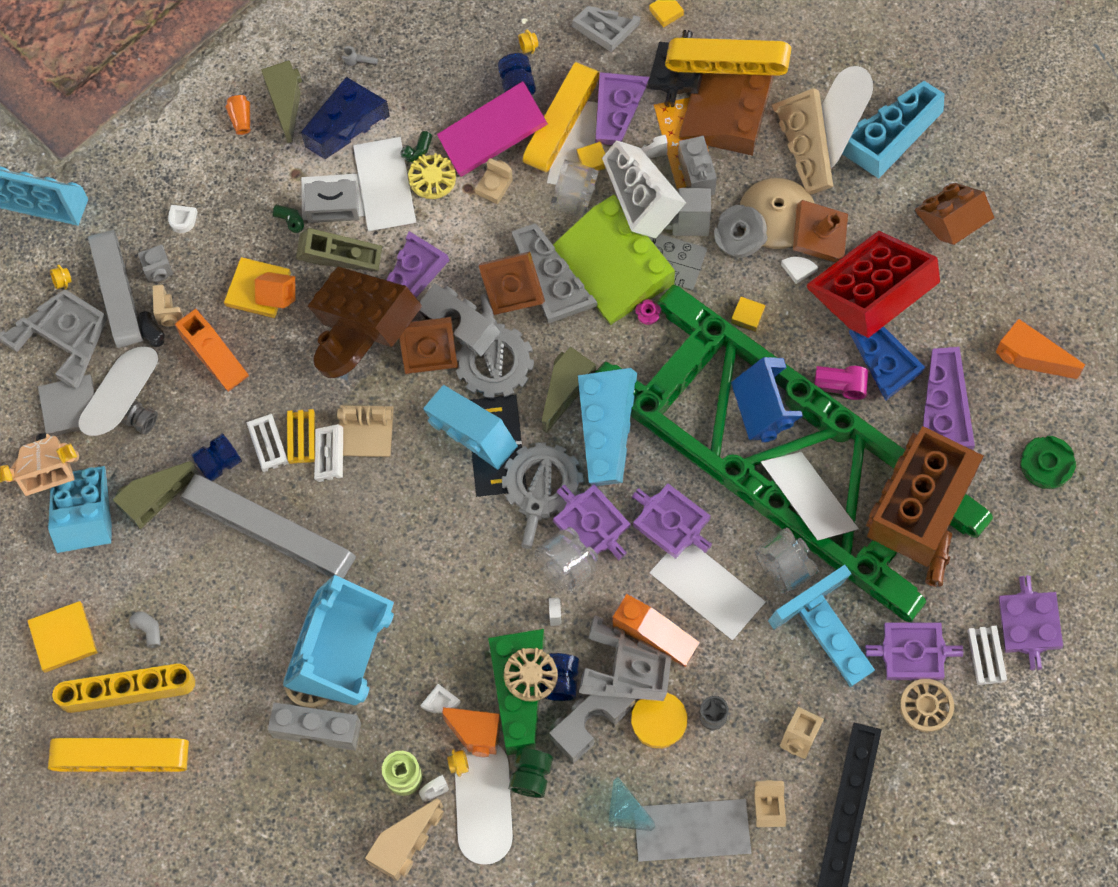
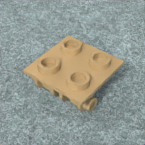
(366, 430)

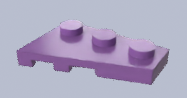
(617, 104)

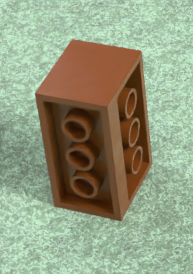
(923, 495)

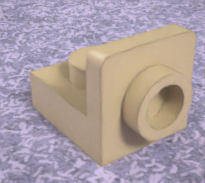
(494, 181)
(163, 307)
(801, 733)

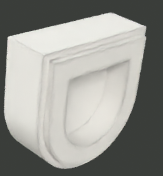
(182, 218)

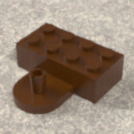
(360, 313)

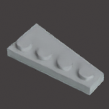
(561, 289)

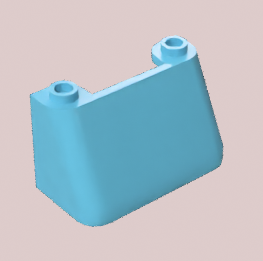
(338, 642)

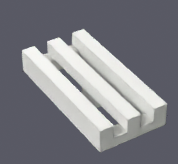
(332, 451)
(274, 462)
(983, 632)

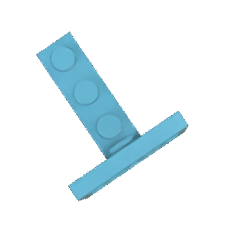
(827, 626)

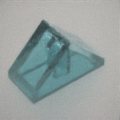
(626, 810)

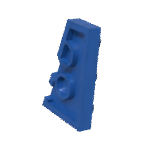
(887, 361)

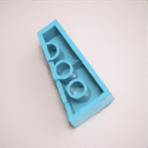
(894, 129)

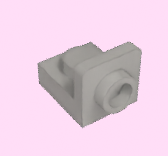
(155, 264)

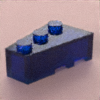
(343, 117)

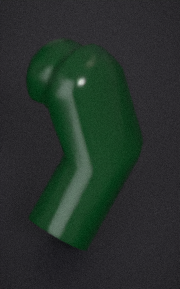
(420, 149)
(292, 216)

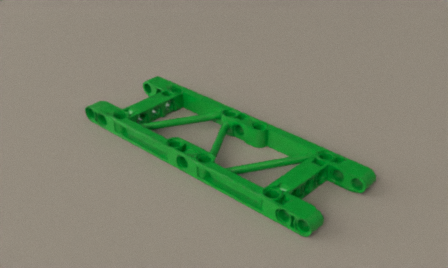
(749, 485)

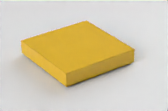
(242, 288)
(62, 636)

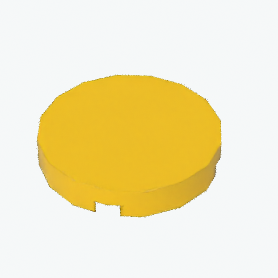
(659, 722)

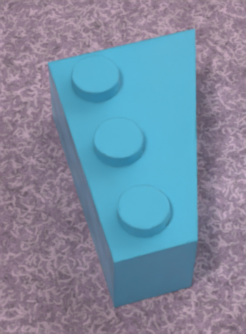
(471, 426)

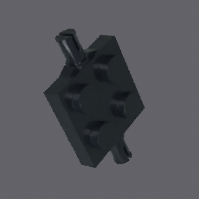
(670, 81)

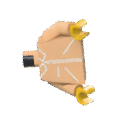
(41, 465)

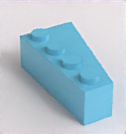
(606, 414)

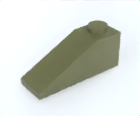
(285, 94)
(337, 250)
(564, 384)
(151, 493)

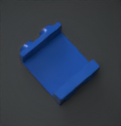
(761, 401)

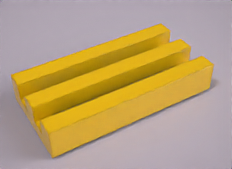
(300, 415)

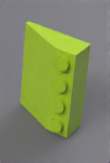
(613, 261)

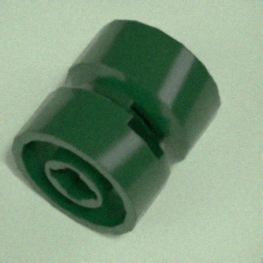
(530, 773)

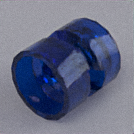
(514, 70)
(216, 457)
(567, 669)

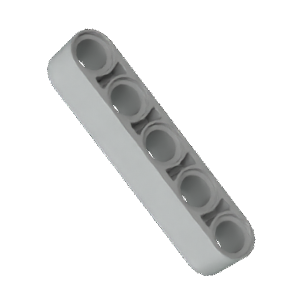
(115, 288)

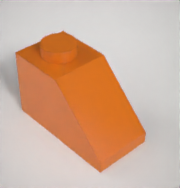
(474, 729)

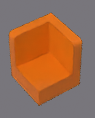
(275, 290)

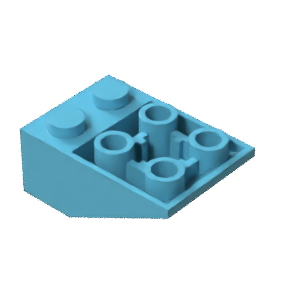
(80, 511)

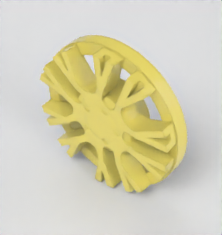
(432, 176)

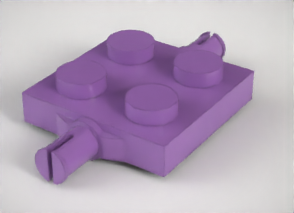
(593, 519)
(671, 521)
(1030, 622)
(914, 651)

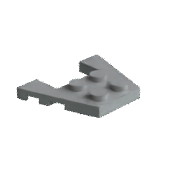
(69, 325)
(637, 670)

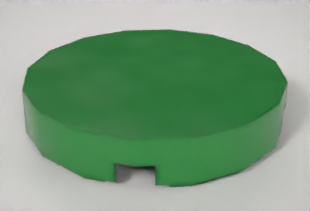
(1047, 462)

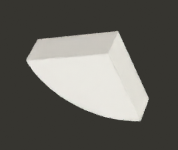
(657, 148)
(799, 268)
(555, 611)
(438, 699)
(433, 789)

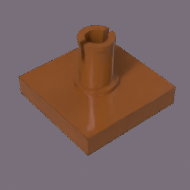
(820, 231)
(511, 283)
(428, 346)

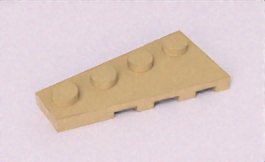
(804, 126)

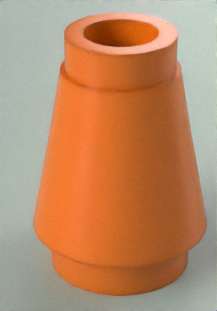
(239, 112)

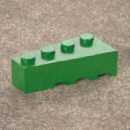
(517, 716)

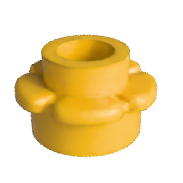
(528, 41)
(60, 277)
(458, 762)

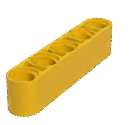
(728, 56)
(561, 117)
(111, 683)
(118, 755)

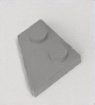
(605, 26)

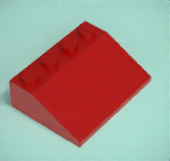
(876, 282)

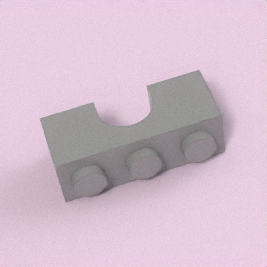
(475, 329)
(299, 723)
(570, 733)

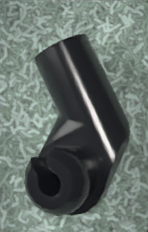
(150, 330)

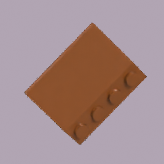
(728, 111)

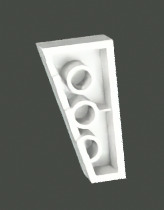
(641, 189)

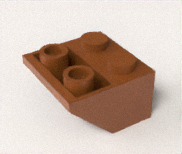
(955, 212)

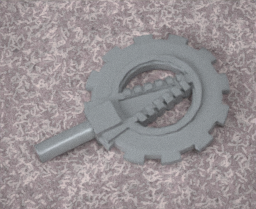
(494, 359)
(537, 501)

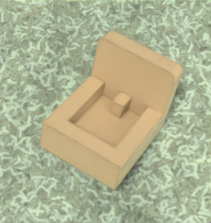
(769, 804)

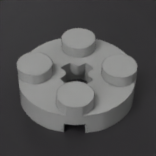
(754, 236)

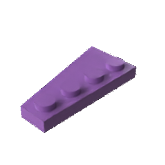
(947, 399)

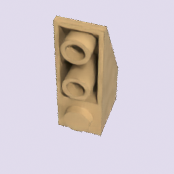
(398, 843)

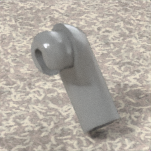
(145, 622)

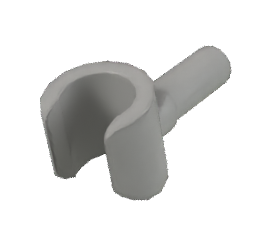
(353, 58)

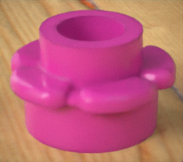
(648, 318)

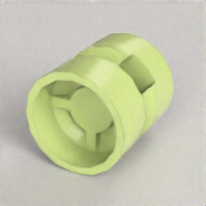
(402, 773)

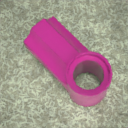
(849, 381)

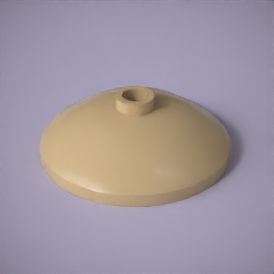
(779, 220)

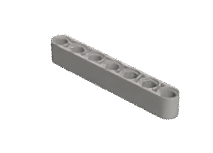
(267, 527)

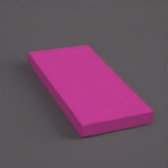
(492, 129)

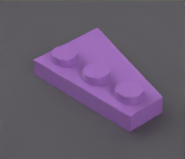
(417, 264)

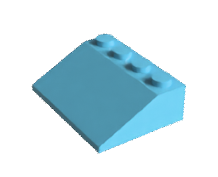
(42, 197)

